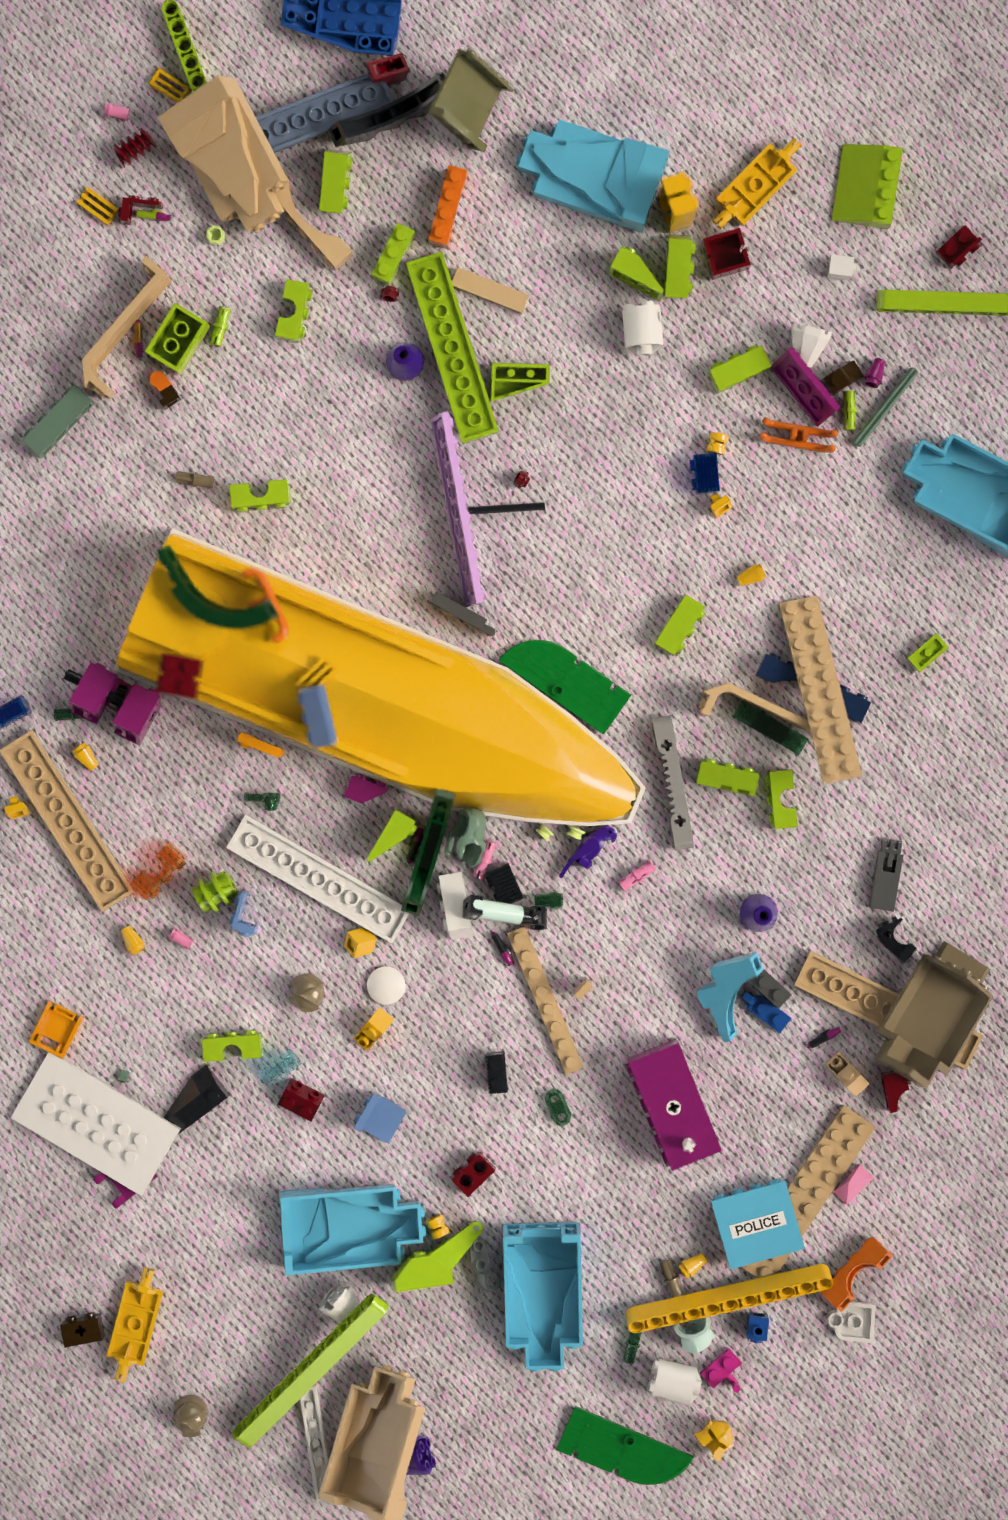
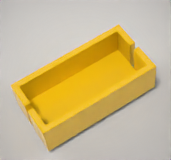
(677, 197)

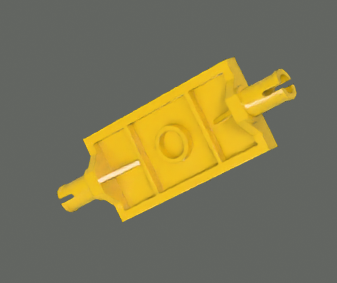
(756, 184)
(135, 1324)

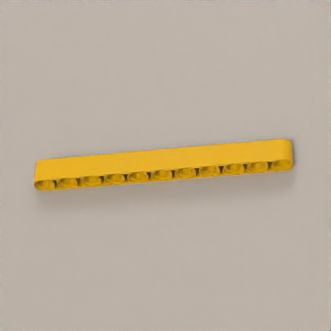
(729, 1298)

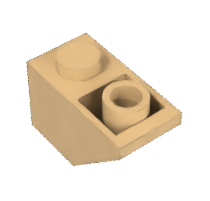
(847, 1074)

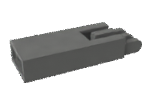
(462, 613)
(886, 883)

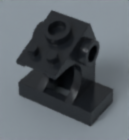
(900, 951)

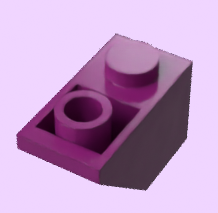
(362, 790)

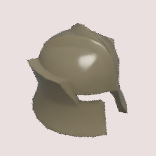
(307, 992)
(190, 1415)

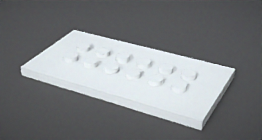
(95, 1123)

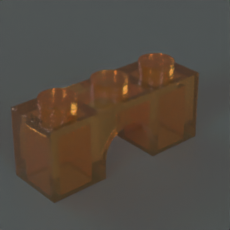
(172, 860)

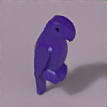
(590, 847)

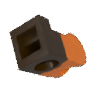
(166, 389)

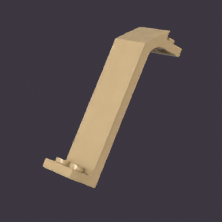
(121, 326)
(706, 704)

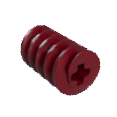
(134, 146)

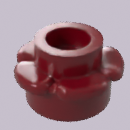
(389, 294)
(521, 479)

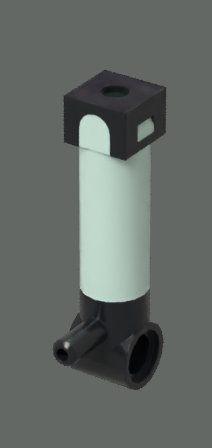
(477, 907)

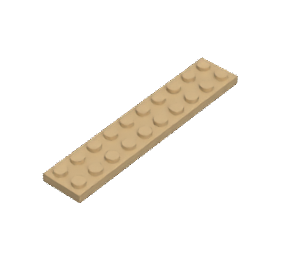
(820, 690)
(67, 820)
(859, 996)
(820, 1175)

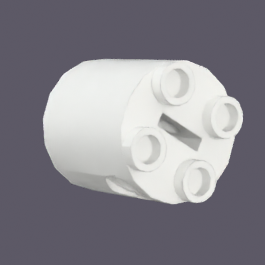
(642, 328)
(674, 1382)

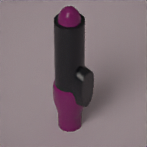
(414, 843)
(503, 949)
(824, 1036)

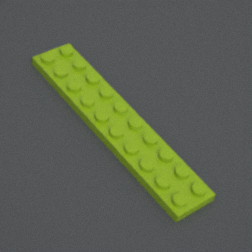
(452, 347)

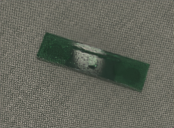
(770, 727)

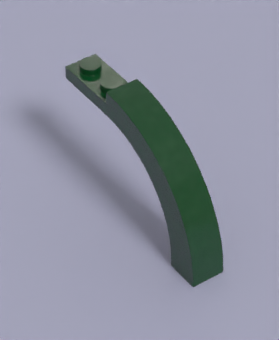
(206, 609)
(428, 852)

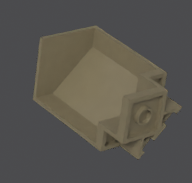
(934, 1015)

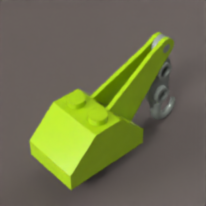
(435, 1267)

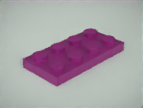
(805, 386)

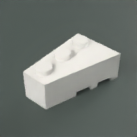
(453, 894)

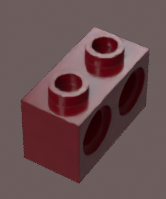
(477, 1176)

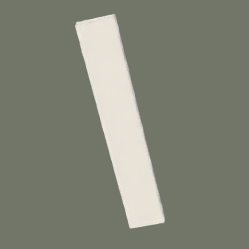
(315, 1437)

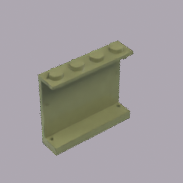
(468, 97)

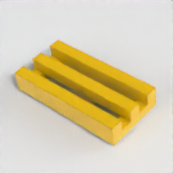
(155, 78)
(84, 196)
(317, 665)

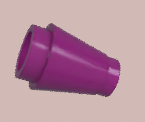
(874, 375)

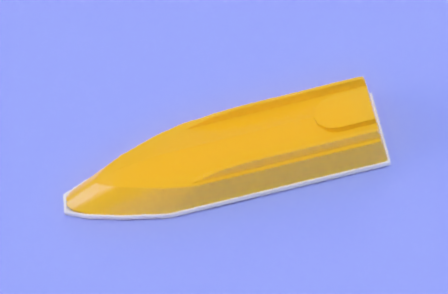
(399, 698)

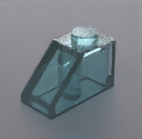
(279, 1068)

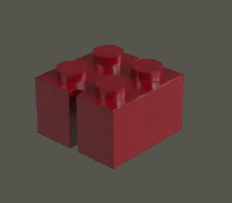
(725, 254)
(179, 676)

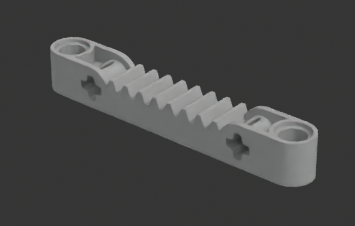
(681, 835)

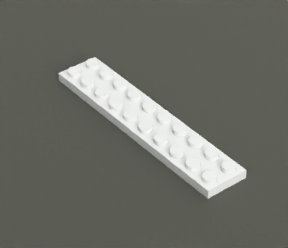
(318, 878)

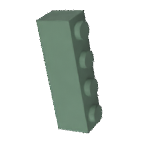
(58, 421)

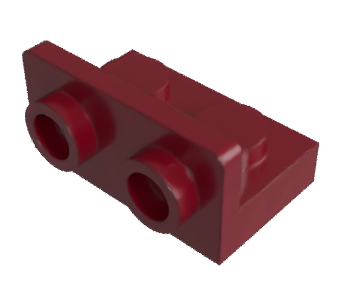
(958, 246)

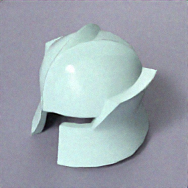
(695, 1337)

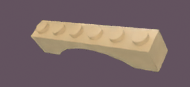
(331, 247)

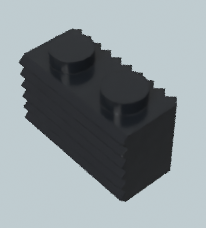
(504, 884)
(496, 1072)

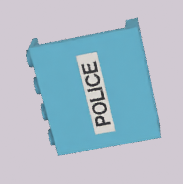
(757, 1223)

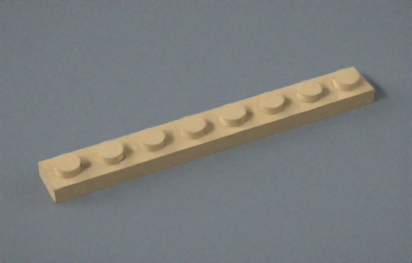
(545, 1000)

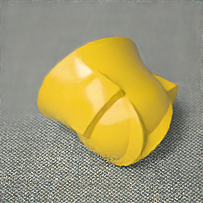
(716, 1437)

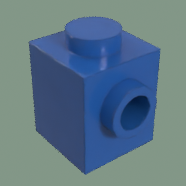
(757, 1327)

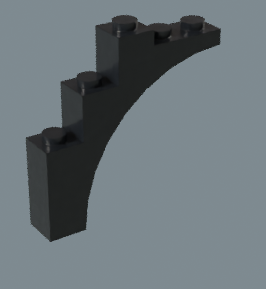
(387, 117)

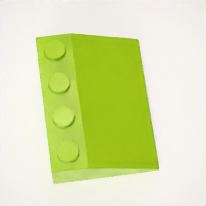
(867, 185)

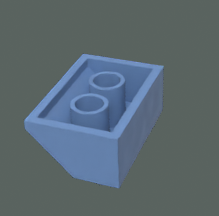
(317, 716)

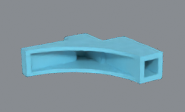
(721, 994)

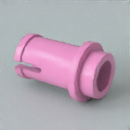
(116, 111)
(181, 938)

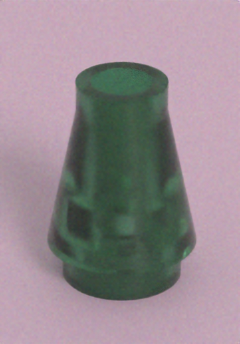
(549, 900)

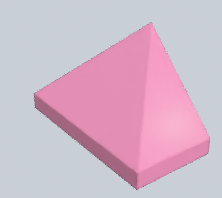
(852, 1184)

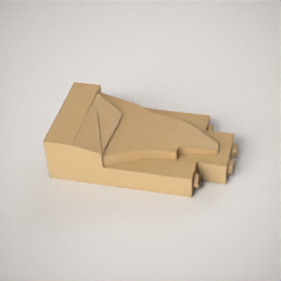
(228, 153)
(374, 1446)

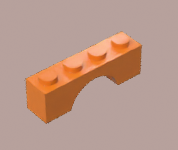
(447, 206)
(870, 1255)

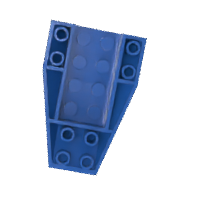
(349, 24)

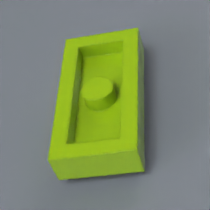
(927, 652)

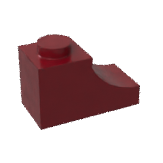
(388, 69)
(893, 1087)

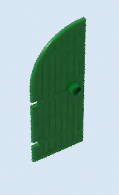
(575, 687)
(618, 1447)

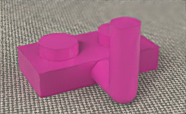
(721, 1369)

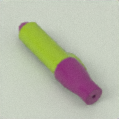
(154, 215)

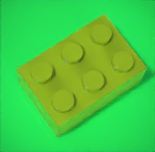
(177, 338)

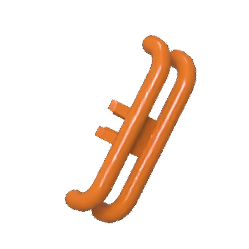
(798, 436)
(268, 594)

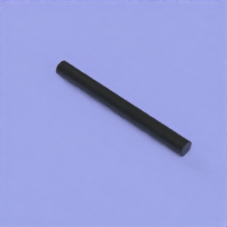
(506, 508)

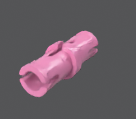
(486, 860)
(637, 875)

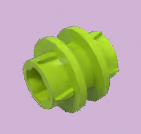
(215, 891)

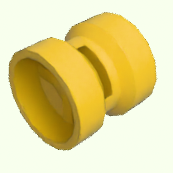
(717, 443)
(437, 1226)

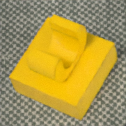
(720, 505)
(16, 809)

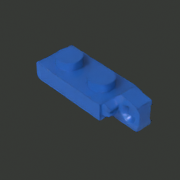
(766, 1011)

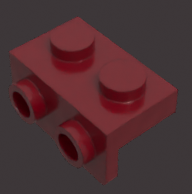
(301, 1099)

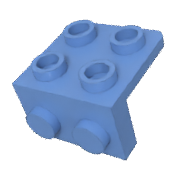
(245, 928)
(379, 1117)

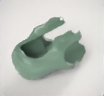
(471, 833)

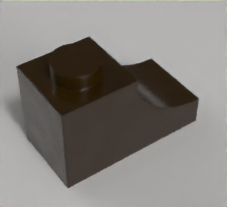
(842, 378)

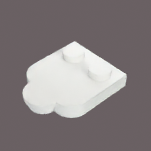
(854, 1322)

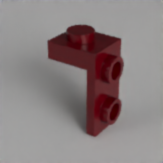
(125, 211)

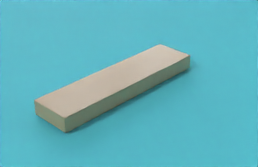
(490, 290)

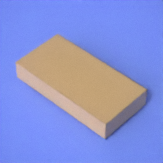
(583, 988)

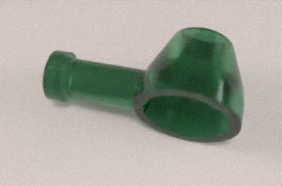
(269, 800)

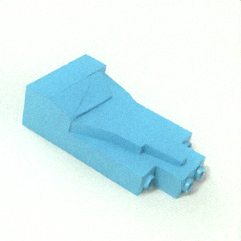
(594, 173)
(963, 488)
(347, 1228)
(543, 1291)

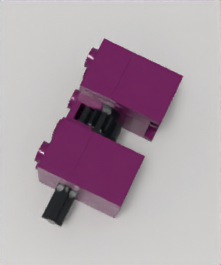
(103, 688)

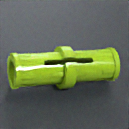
(220, 326)
(849, 410)

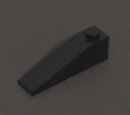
(196, 1099)

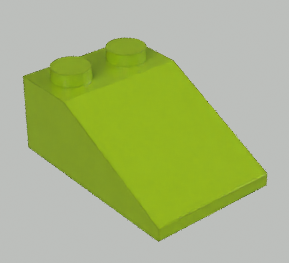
(631, 270)
(396, 830)

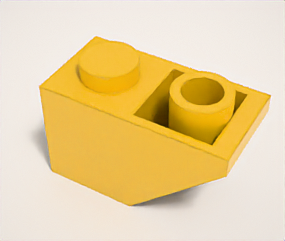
(373, 1029)

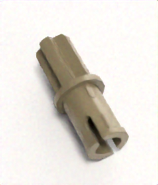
(194, 479)
(671, 1278)

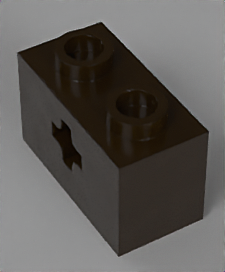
(73, 1336)

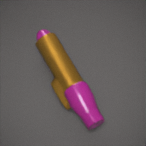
(137, 340)

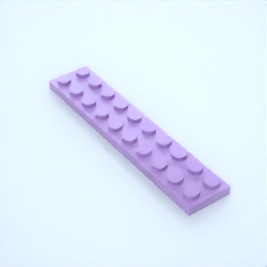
(457, 511)

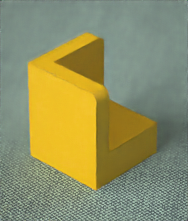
(360, 942)

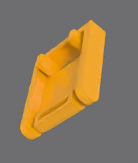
(251, 741)
(57, 1025)

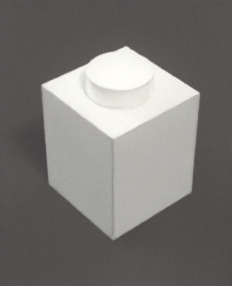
(841, 267)

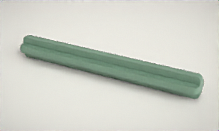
(884, 408)

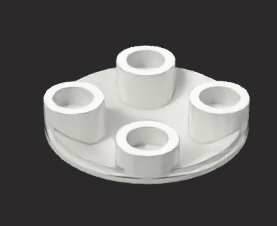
(386, 985)

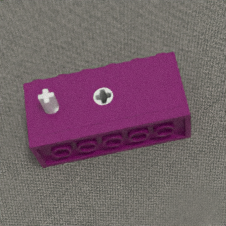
(685, 1129)

